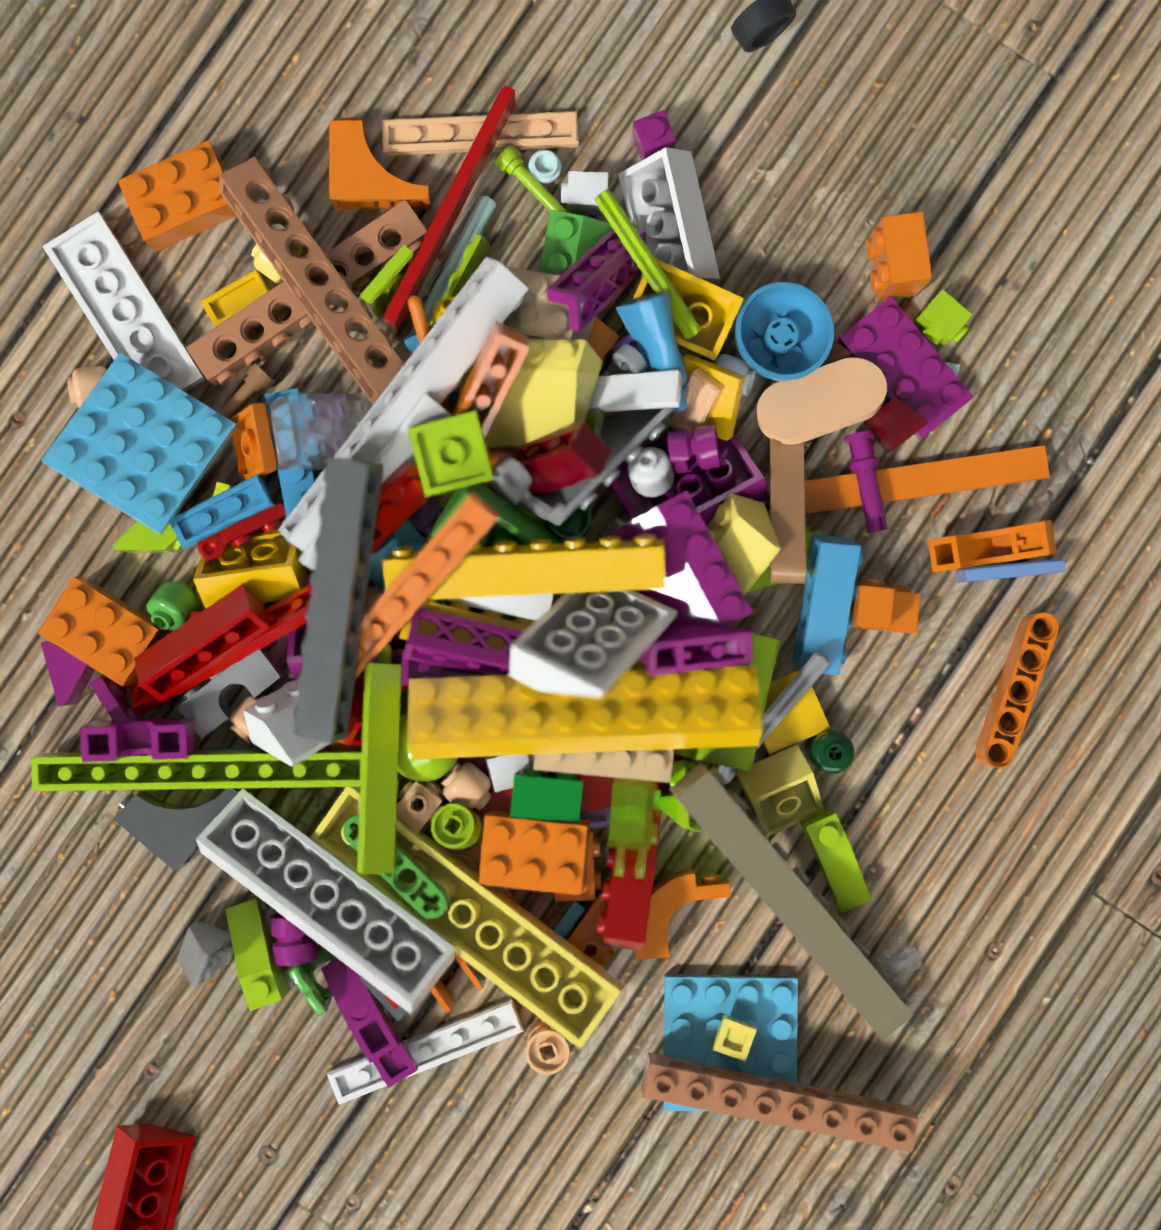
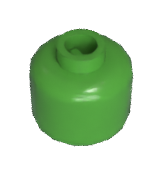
(171, 605)

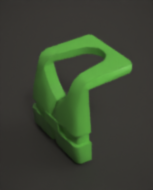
(304, 978)

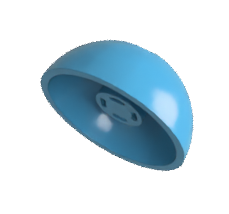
(792, 317)

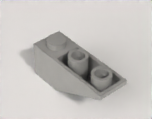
(204, 952)

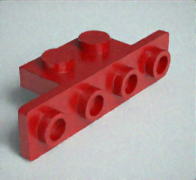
(398, 499)

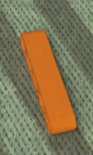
(1029, 678)

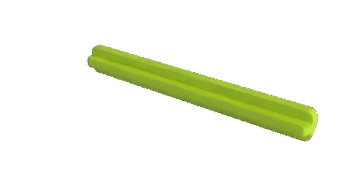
(646, 261)

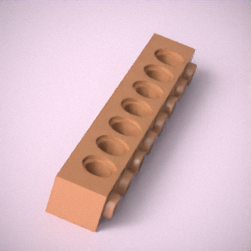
(250, 181)
(263, 312)
(779, 1102)

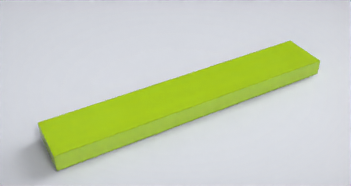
(379, 769)

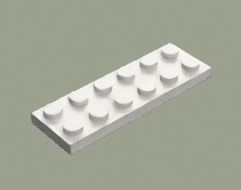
(120, 301)

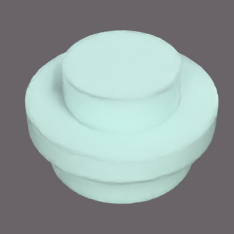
(545, 166)

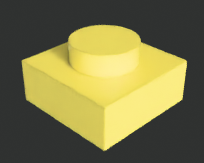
(734, 1038)

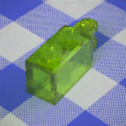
(632, 821)

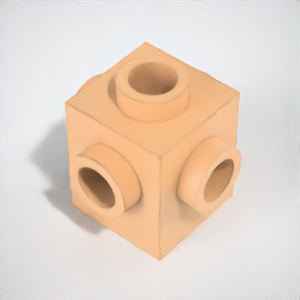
(410, 809)

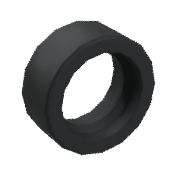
(762, 23)

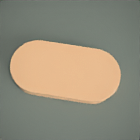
(821, 401)

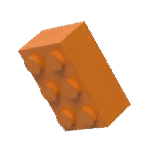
(177, 196)
(100, 630)
(534, 853)

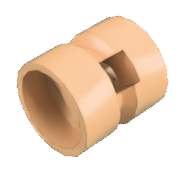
(546, 1049)

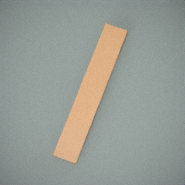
(458, 133)

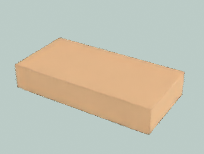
(701, 400)

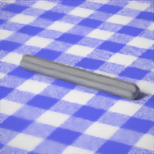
(786, 701)

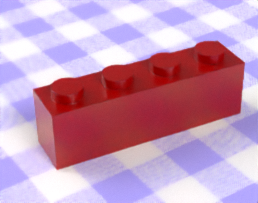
(201, 643)
(628, 899)

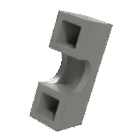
(209, 704)

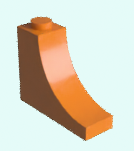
(358, 179)

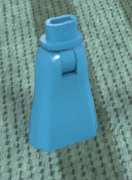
(652, 330)

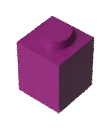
(652, 134)

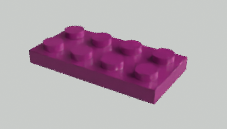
(909, 363)

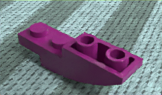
(369, 1023)

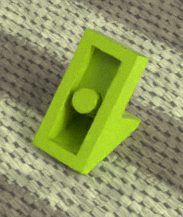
(672, 806)

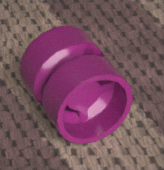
(694, 449)
(292, 944)

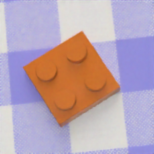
(253, 442)

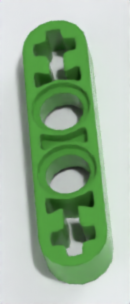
(402, 861)

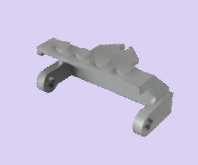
(621, 432)

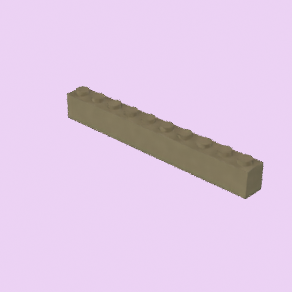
(791, 901)

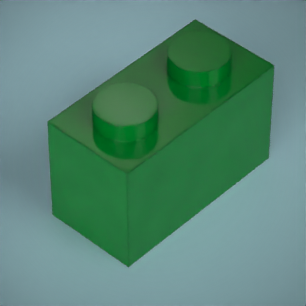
(546, 796)

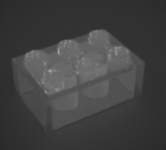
(314, 427)

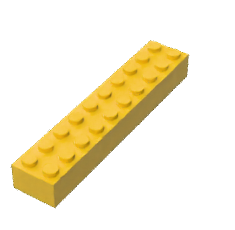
(637, 713)

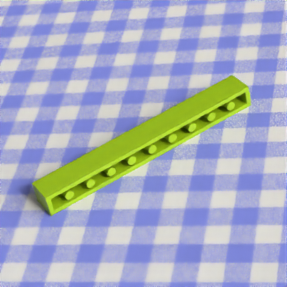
(200, 771)

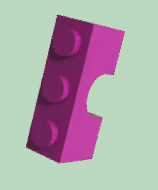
(126, 738)

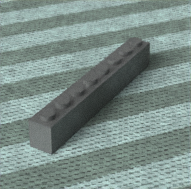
(337, 598)

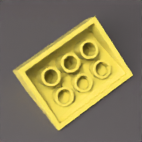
(546, 394)

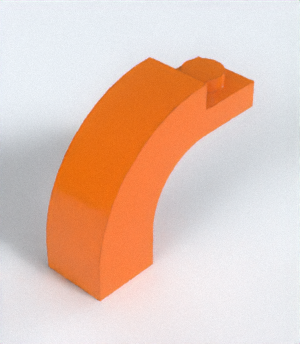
(992, 546)
(668, 897)

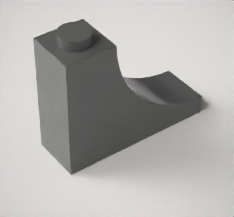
(169, 828)

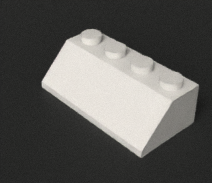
(668, 205)

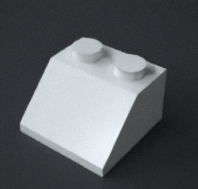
(272, 726)

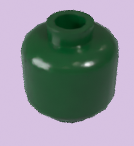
(821, 747)

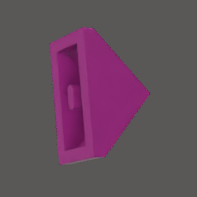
(67, 674)

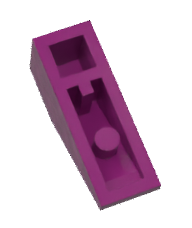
(697, 648)

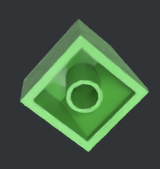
(568, 239)

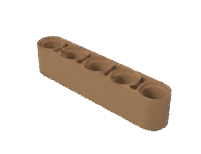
(787, 511)

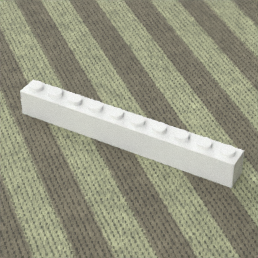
(430, 370)

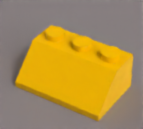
(709, 304)
(264, 565)

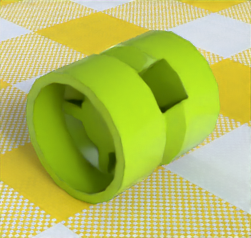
(457, 827)

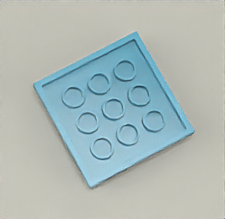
(139, 443)
(697, 1005)

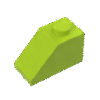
(144, 540)

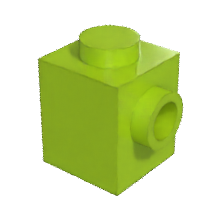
(943, 319)

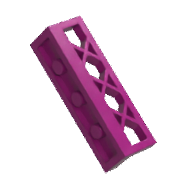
(585, 277)
(459, 655)

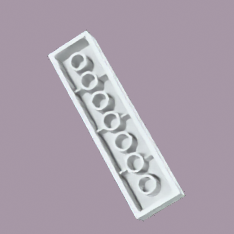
(326, 900)

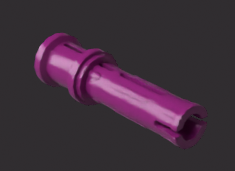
(864, 465)

